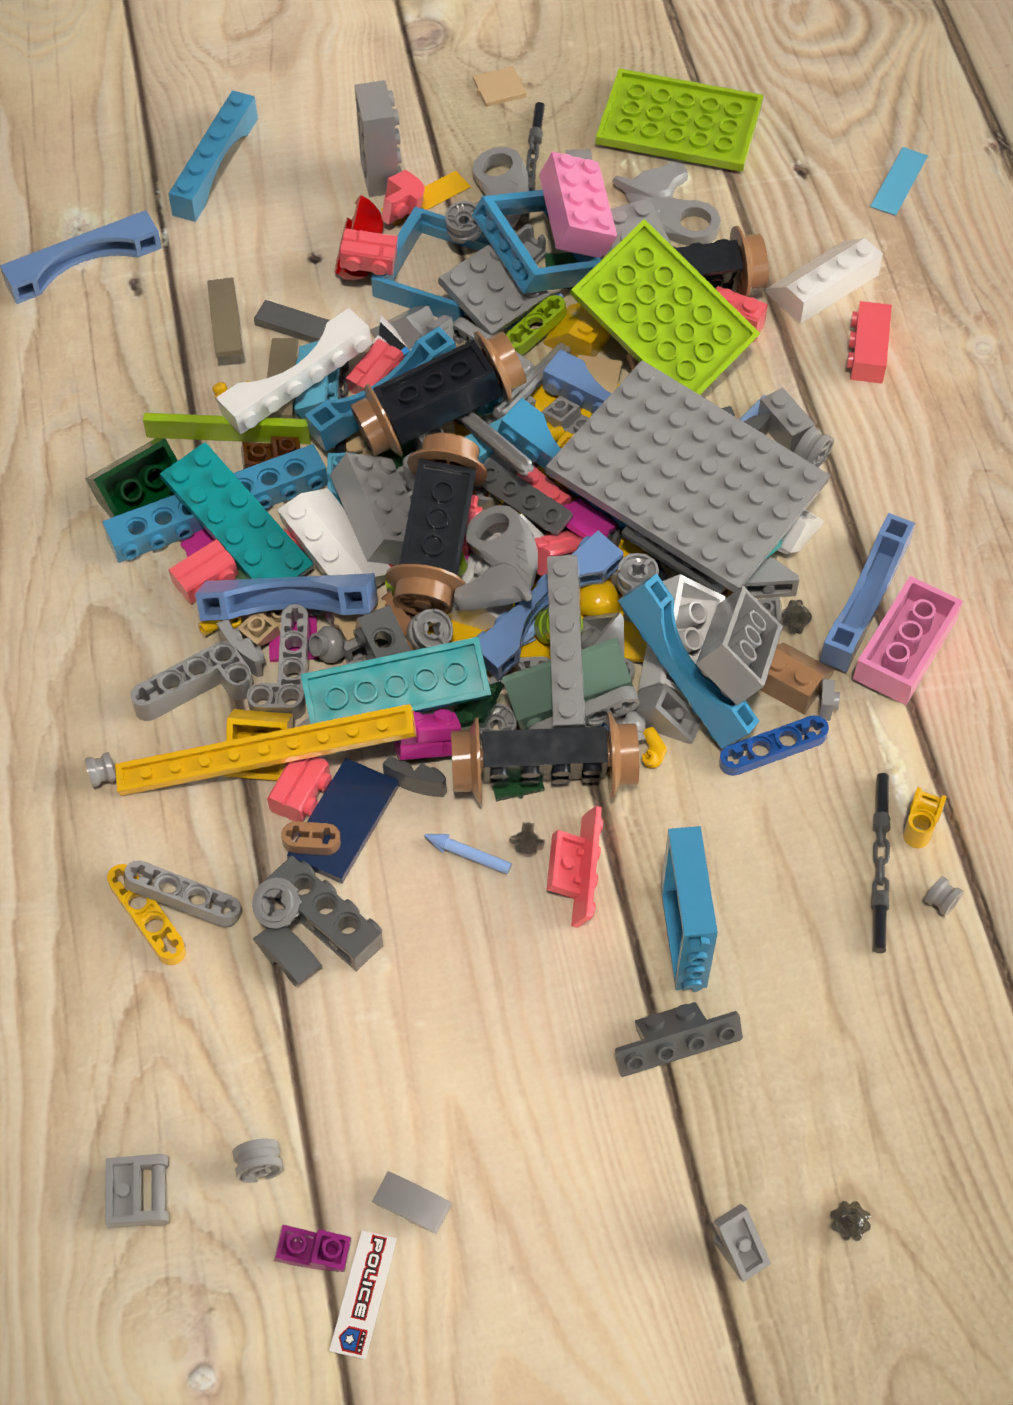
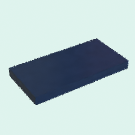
(354, 806)

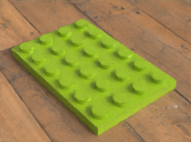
(680, 119)
(664, 310)

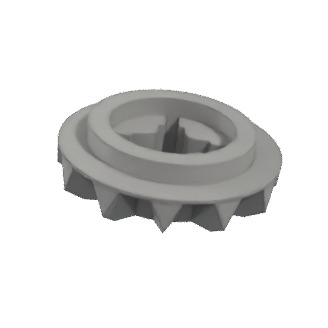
(264, 908)

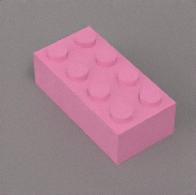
(577, 205)
(907, 640)

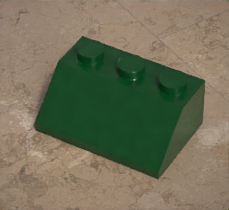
(133, 478)

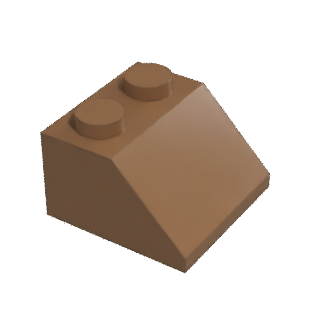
(795, 678)

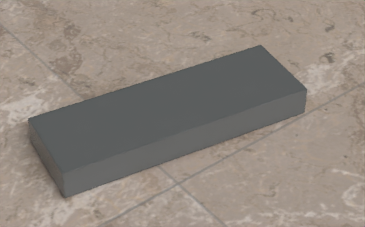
(290, 321)

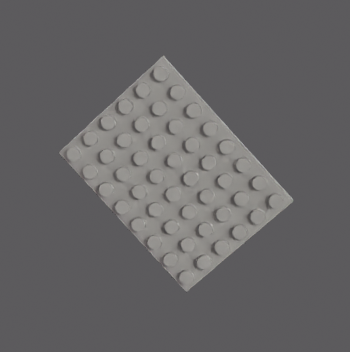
(688, 475)

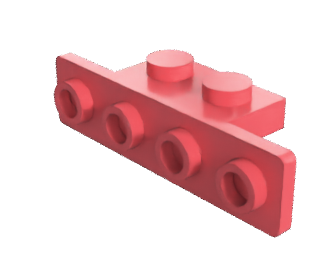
(574, 865)

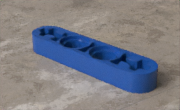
(771, 741)

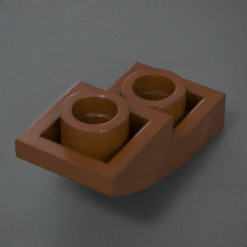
(260, 452)

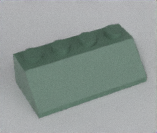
(532, 688)

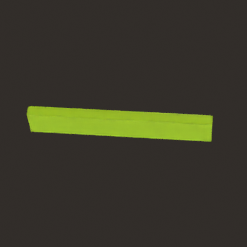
(219, 429)

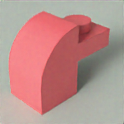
(402, 194)

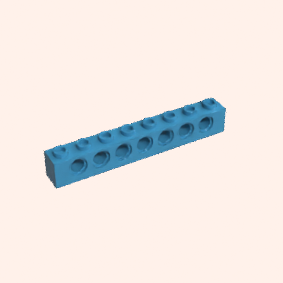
(170, 521)

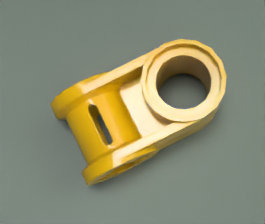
(924, 813)

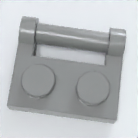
(125, 1191)

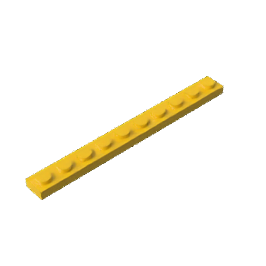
(265, 749)

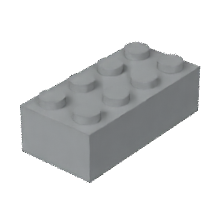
(377, 135)
(374, 504)
(739, 646)

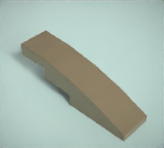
(224, 317)
(281, 358)

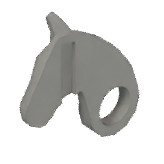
(512, 181)
(659, 186)
(511, 559)

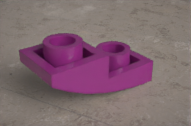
(312, 1249)

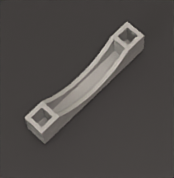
(565, 642)

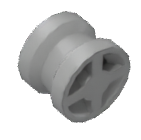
(100, 769)
(943, 896)

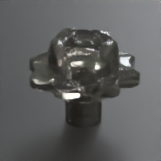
(796, 616)
(526, 840)
(850, 1221)

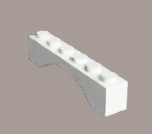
(253, 401)

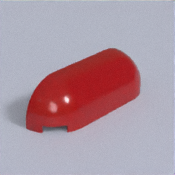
(365, 218)

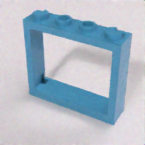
(530, 278)
(385, 288)
(688, 908)

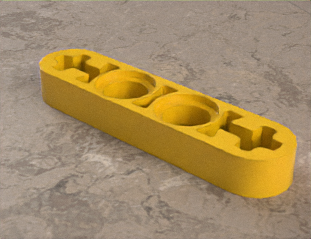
(145, 914)

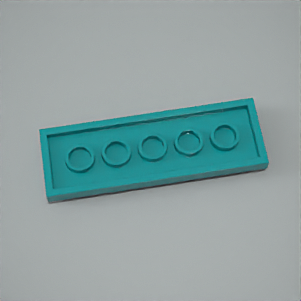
(234, 516)
(420, 677)

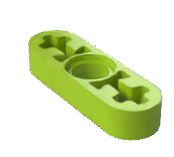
(541, 314)

